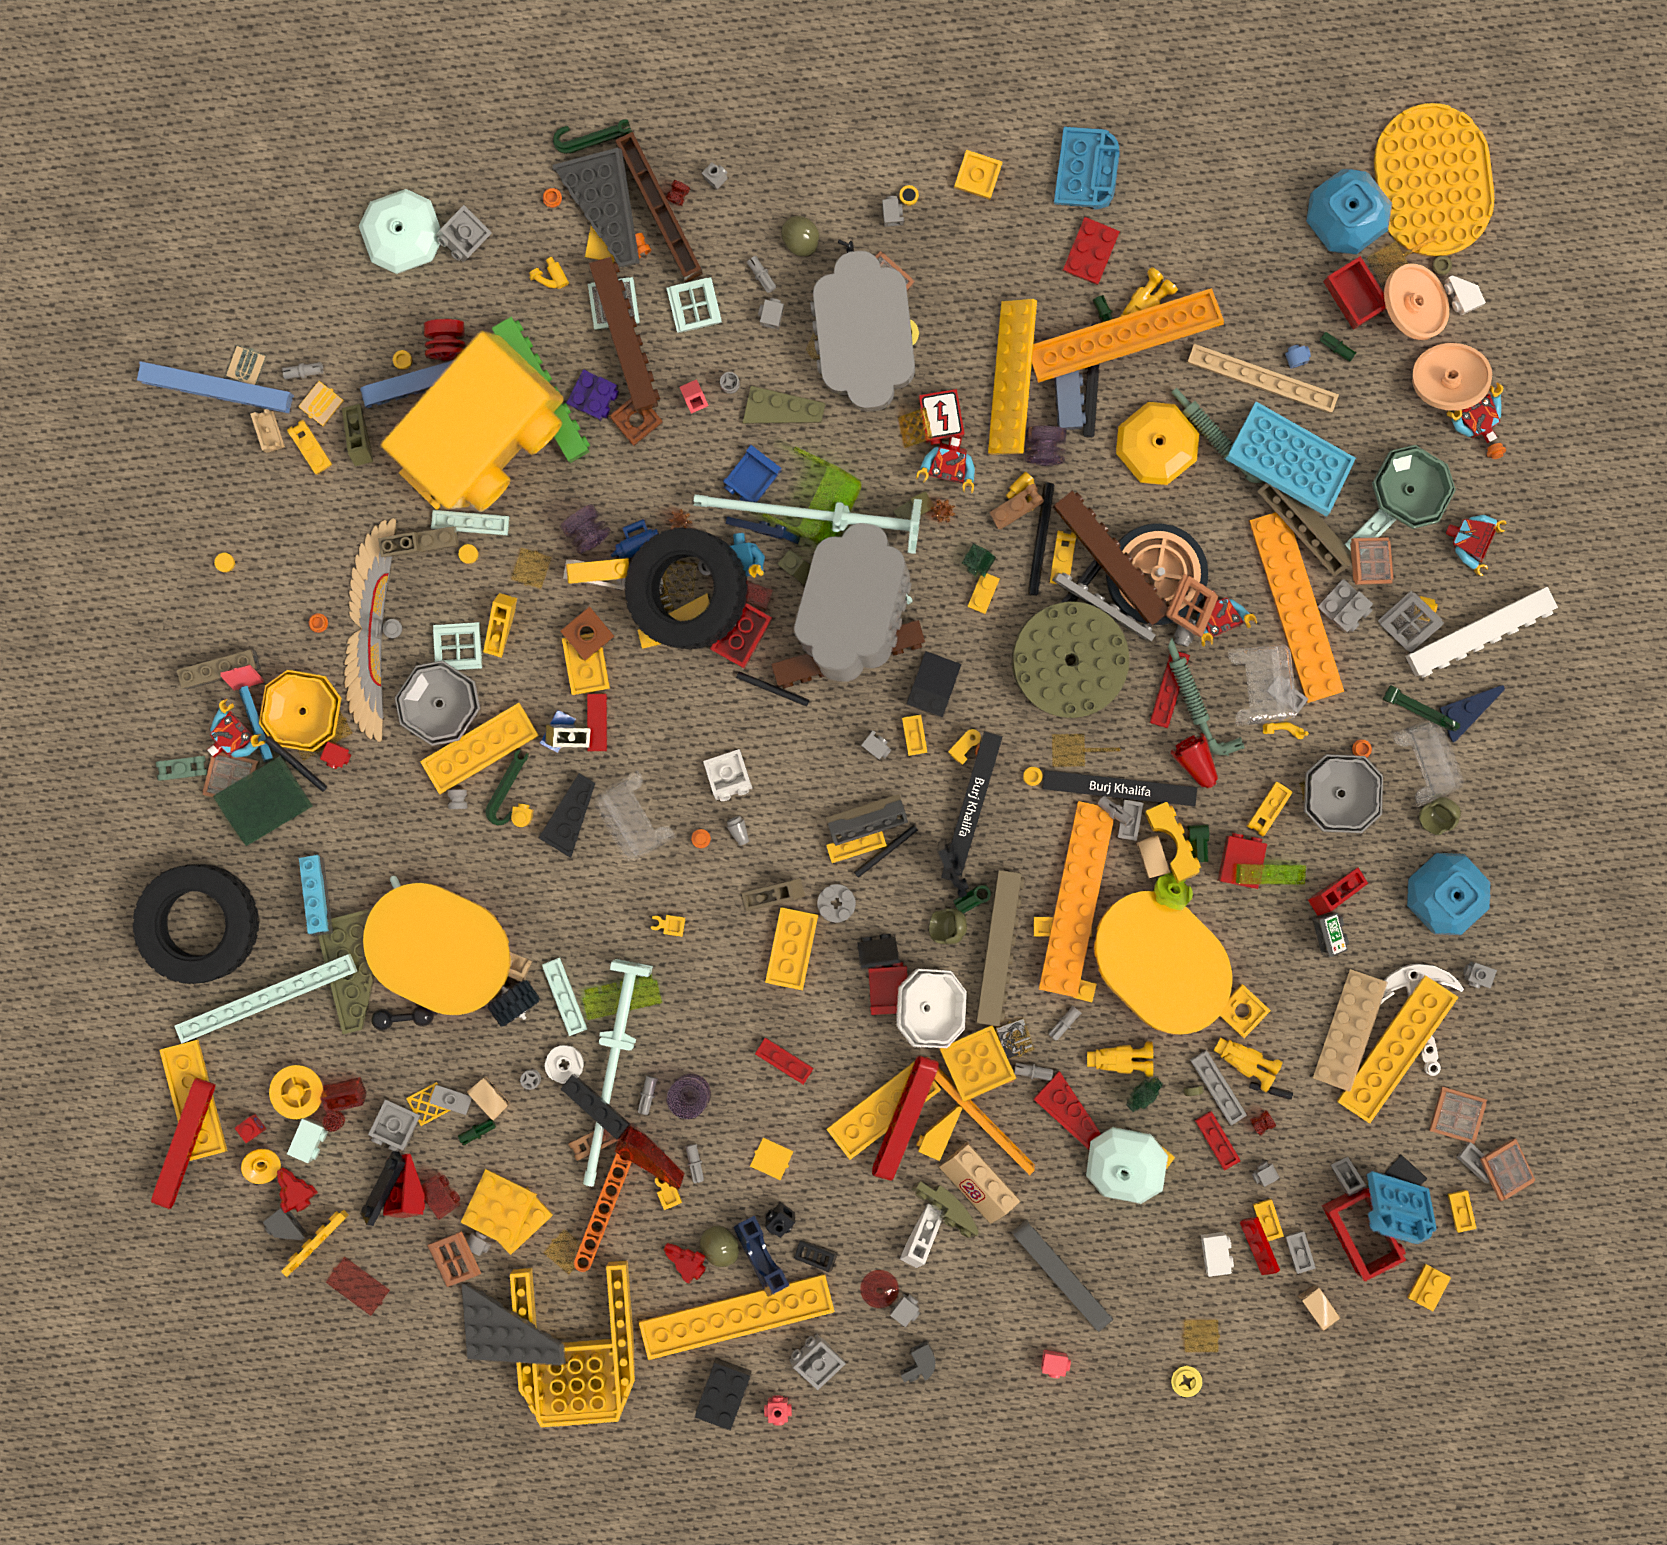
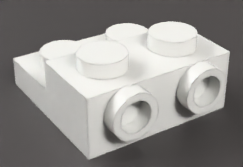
(728, 775)

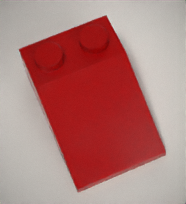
(407, 1194)

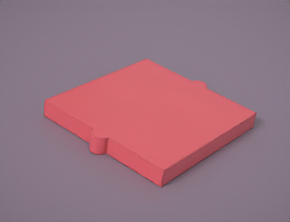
(242, 677)

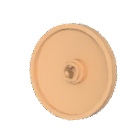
(1416, 301)
(1452, 376)

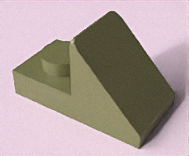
(906, 509)
(795, 567)

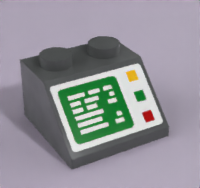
(1330, 934)

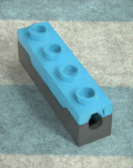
(315, 895)

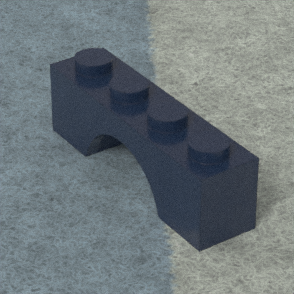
(767, 1271)

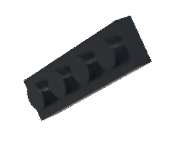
(595, 1106)

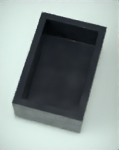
(723, 1394)

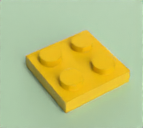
(978, 174)

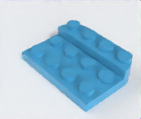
(1087, 168)
(1400, 1209)

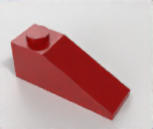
(1337, 892)

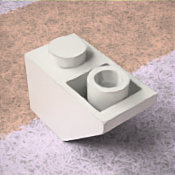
(1465, 295)

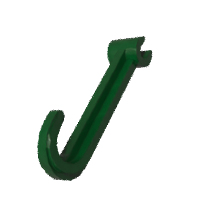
(590, 139)
(1394, 696)
(503, 788)

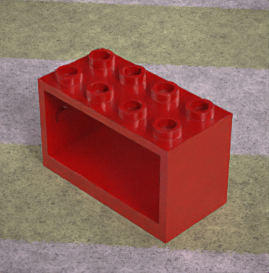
(1376, 1267)

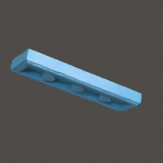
(254, 722)

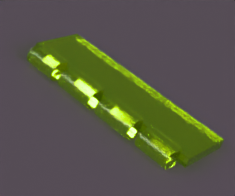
(607, 1002)

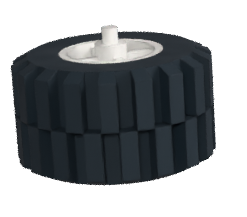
(513, 1003)

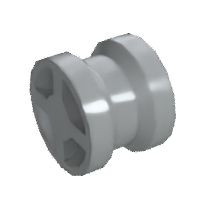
(527, 1080)

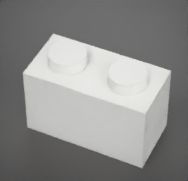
(1216, 1254)

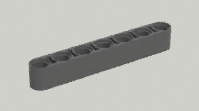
(1062, 1276)

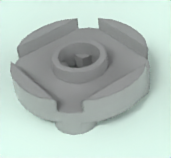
(827, 909)

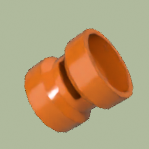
(641, 245)

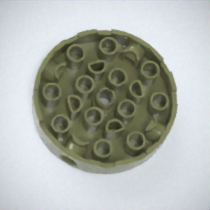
(1098, 665)

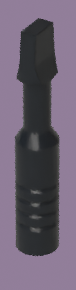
(1273, 1091)

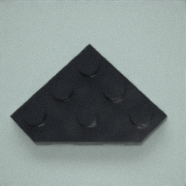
(947, 856)

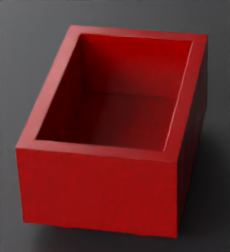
(1356, 292)

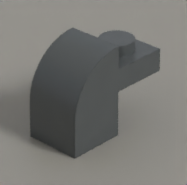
(924, 1363)

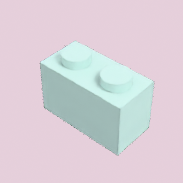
(307, 1140)

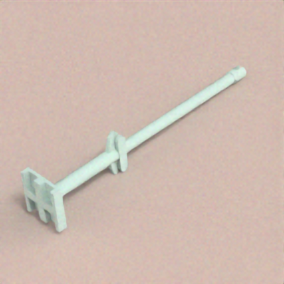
(840, 517)
(616, 1040)

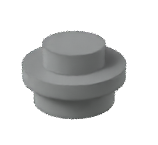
(392, 628)

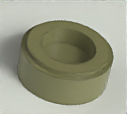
(1441, 265)
(1193, 1090)

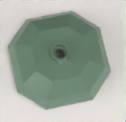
(1428, 480)

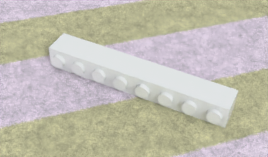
(1481, 631)

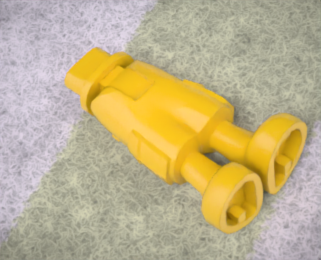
(1142, 299)
(1120, 1059)
(1246, 1062)

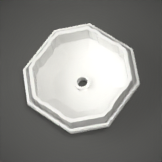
(944, 1008)

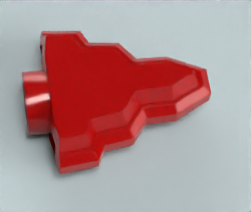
(294, 1192)
(687, 1262)

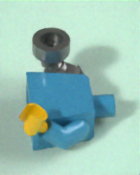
(749, 554)

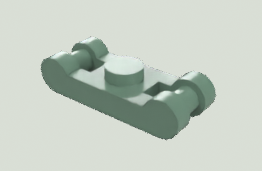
(181, 768)

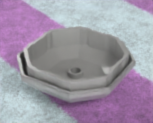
(419, 697)
(1361, 789)

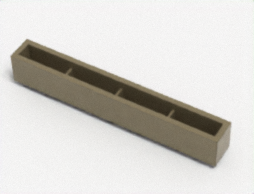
(998, 948)

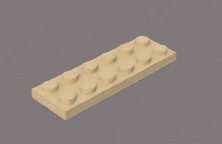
(1350, 1030)

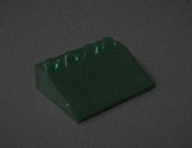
(263, 801)

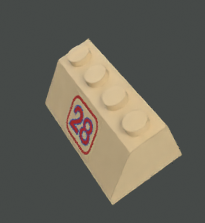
(979, 1183)

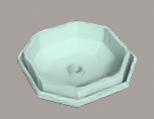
(403, 249)
(1128, 1151)

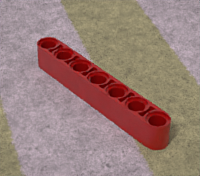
(905, 1118)
(183, 1143)

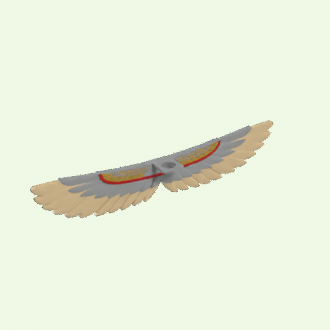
(367, 609)

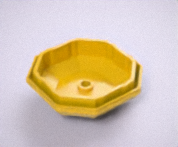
(1147, 459)
(282, 705)

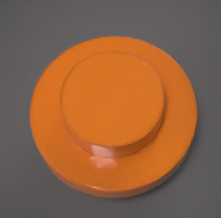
(552, 198)
(1496, 451)
(318, 623)
(1361, 748)
(701, 838)

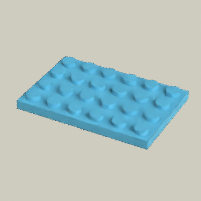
(1291, 458)

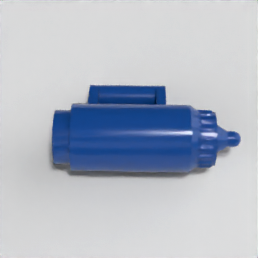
(629, 546)

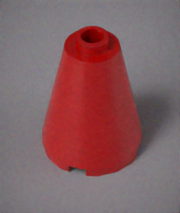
(1197, 760)

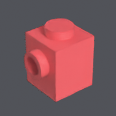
(693, 396)
(1055, 1363)

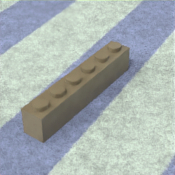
(1309, 529)

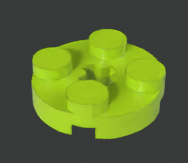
(1166, 897)

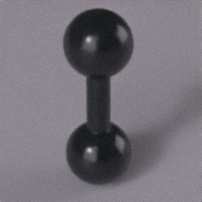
(383, 1019)

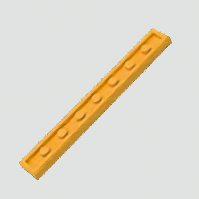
(981, 1118)

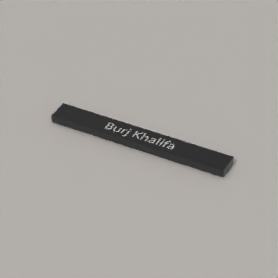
(1119, 788)
(974, 798)

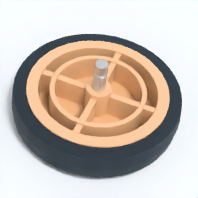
(1163, 556)

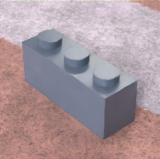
(1069, 401)

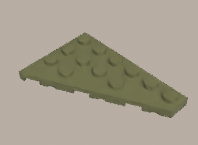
(353, 991)

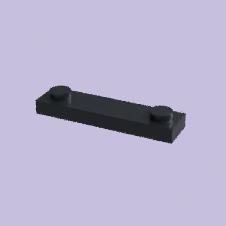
(382, 1188)

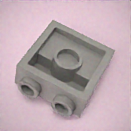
(463, 234)
(1345, 606)
(394, 1126)
(816, 1361)

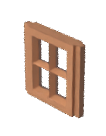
(1205, 612)

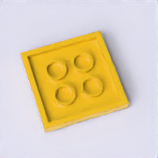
(978, 1063)
(498, 1208)

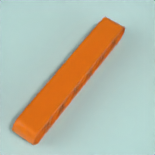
(599, 1215)

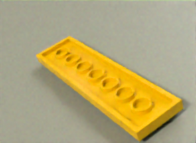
(1012, 377)
(1398, 1048)

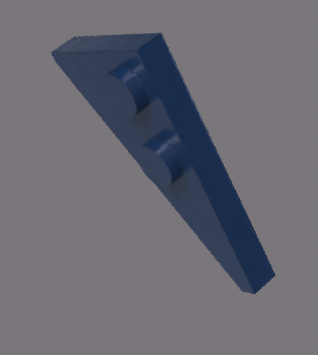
(764, 528)
(1469, 709)

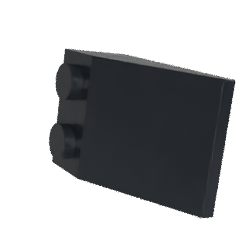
(933, 684)
(878, 951)

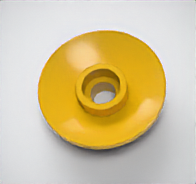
(260, 1173)

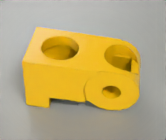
(969, 739)

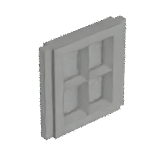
(1411, 621)

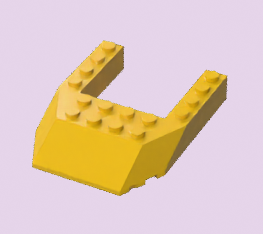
(595, 1372)

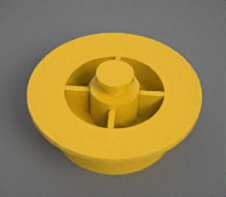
(296, 1092)

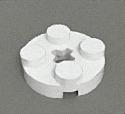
(555, 1058)

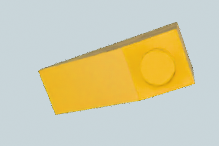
(597, 570)
(499, 624)
(938, 1135)

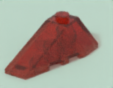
(646, 1154)

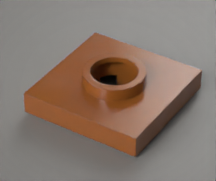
(635, 434)
(601, 635)

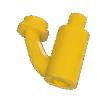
(558, 277)
(1020, 485)

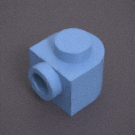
(1297, 356)

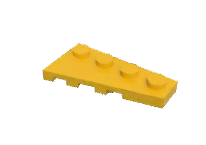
(683, 613)
(310, 1245)

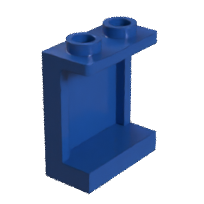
(752, 476)

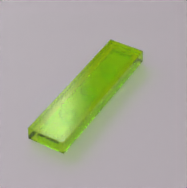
(1270, 874)

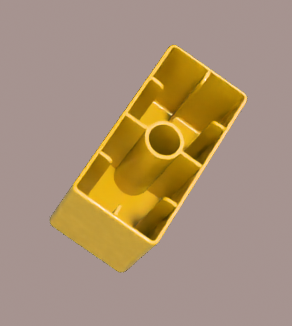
(476, 424)

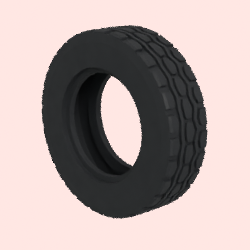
(644, 582)
(152, 928)

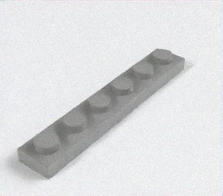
(1097, 600)

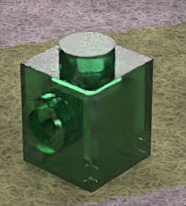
(978, 560)

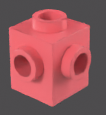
(778, 1403)

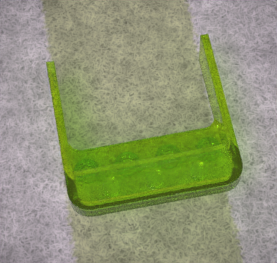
(834, 488)

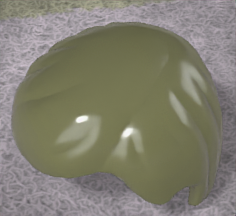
(800, 235)
(1440, 816)
(947, 926)
(719, 1246)

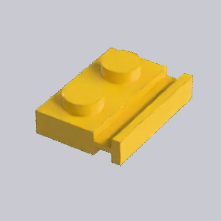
(1429, 1287)

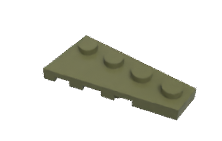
(776, 407)

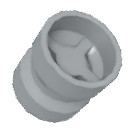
(728, 379)
(457, 798)

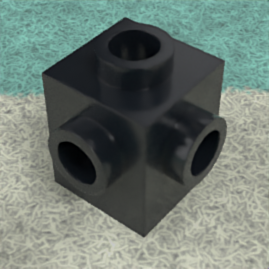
(780, 1220)

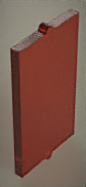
(357, 1286)

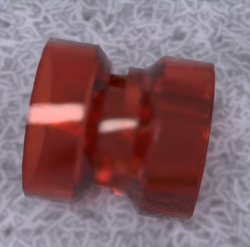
(677, 193)
(336, 1118)
(1262, 1123)

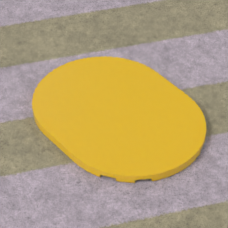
(1437, 177)
(436, 948)
(1163, 964)

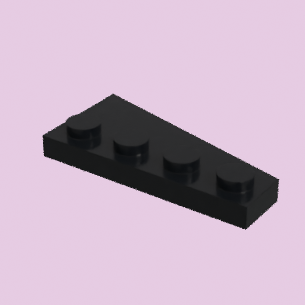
(568, 817)

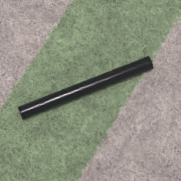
(773, 689)
(295, 763)
(885, 851)

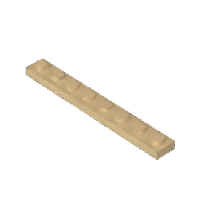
(1262, 378)

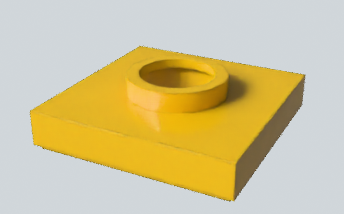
(1257, 1011)

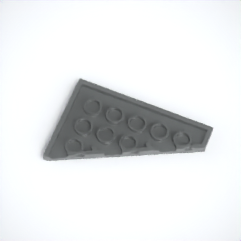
(602, 192)
(503, 1335)

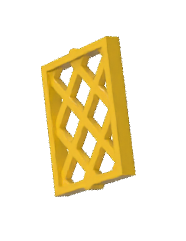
(416, 1110)

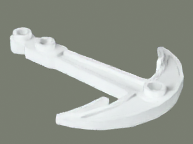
(1401, 978)

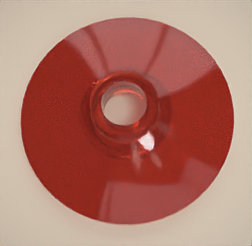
(881, 1279)

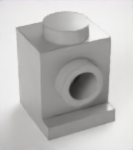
(892, 212)
(876, 746)

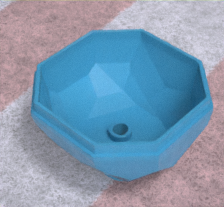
(1343, 227)
(1433, 890)

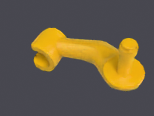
(1296, 731)

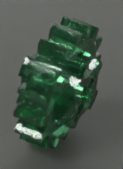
(1144, 1094)

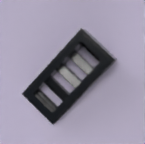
(818, 1249)

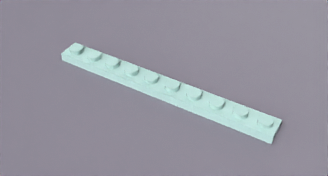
(266, 998)

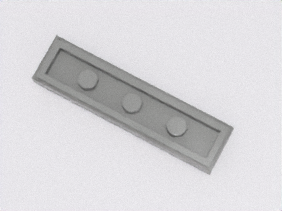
(1218, 1087)

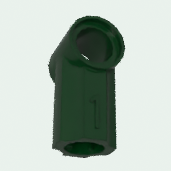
(1199, 841)
(971, 900)

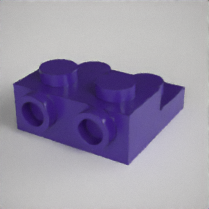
(593, 395)

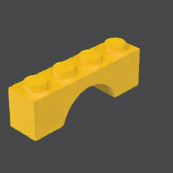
(1162, 820)

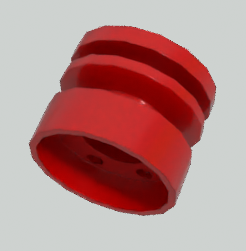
(444, 336)

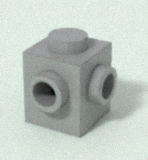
(1479, 975)

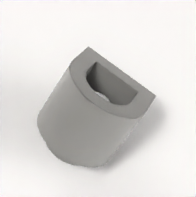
(715, 175)
(1265, 1174)
(478, 1243)

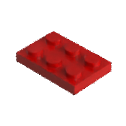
(1091, 251)

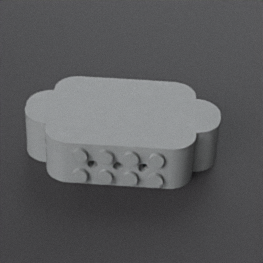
(863, 331)
(853, 602)

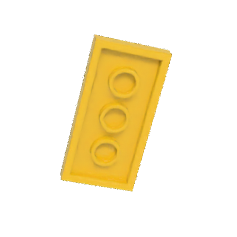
(791, 948)

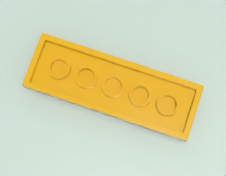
(479, 748)
(182, 1066)
(872, 1116)

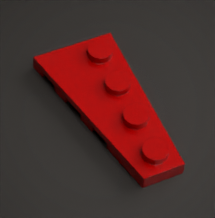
(1065, 1107)

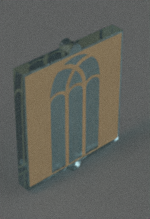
(245, 365)

